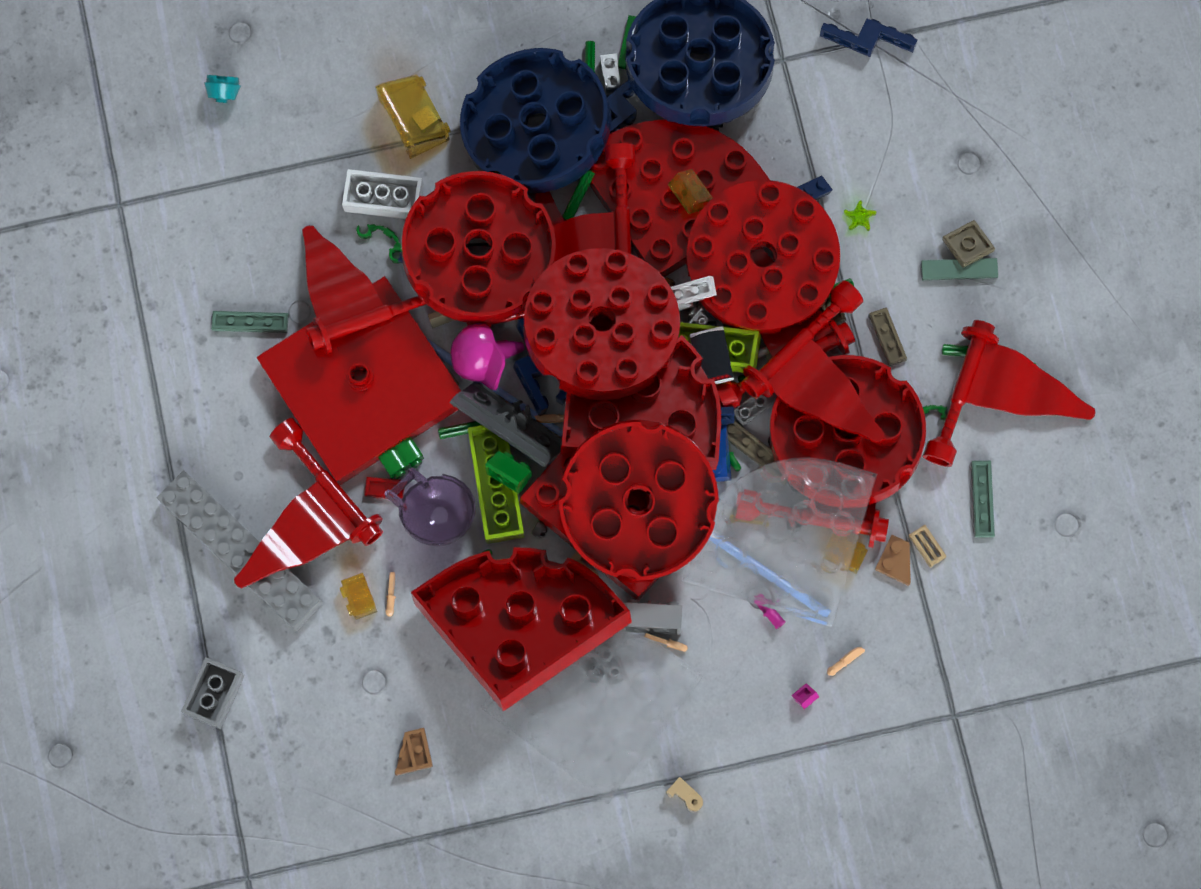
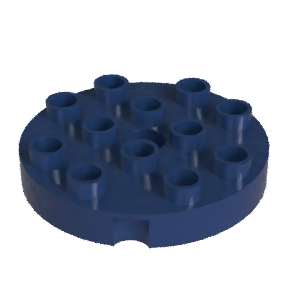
(530, 84)
(691, 89)

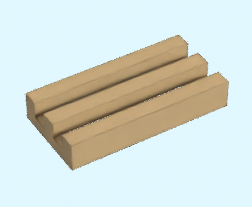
(936, 559)

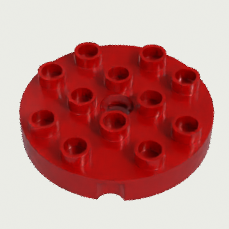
(470, 208)
(801, 244)
(611, 286)
(889, 403)
(629, 540)

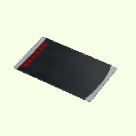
(713, 349)

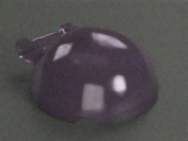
(435, 508)

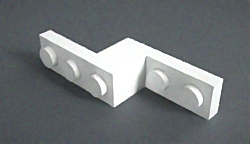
(694, 291)

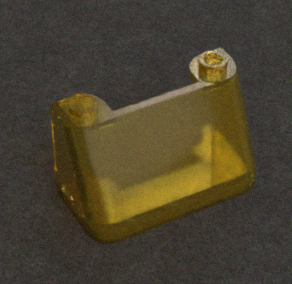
(413, 114)

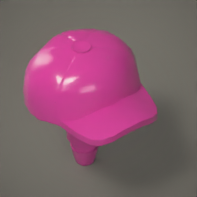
(480, 357)

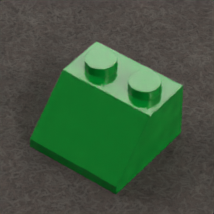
(508, 471)

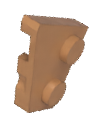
(896, 560)
(414, 752)

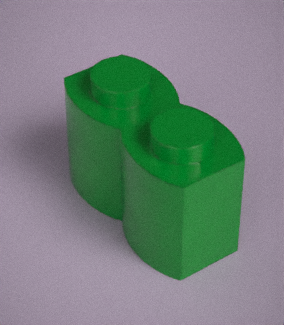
(401, 458)

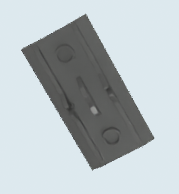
(509, 422)

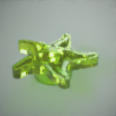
(859, 216)

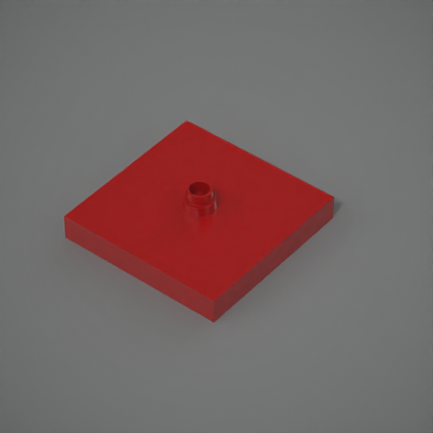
(366, 391)

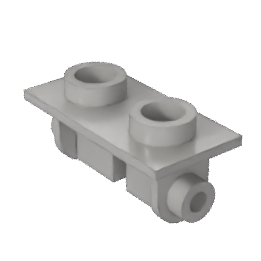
(697, 314)

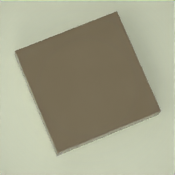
(968, 243)

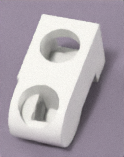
(610, 71)

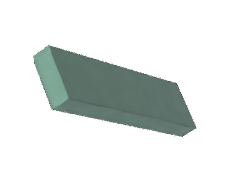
(952, 269)
(250, 321)
(982, 499)

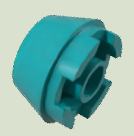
(222, 88)

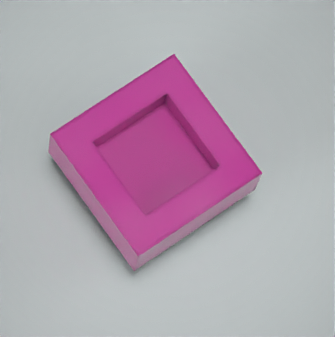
(805, 696)

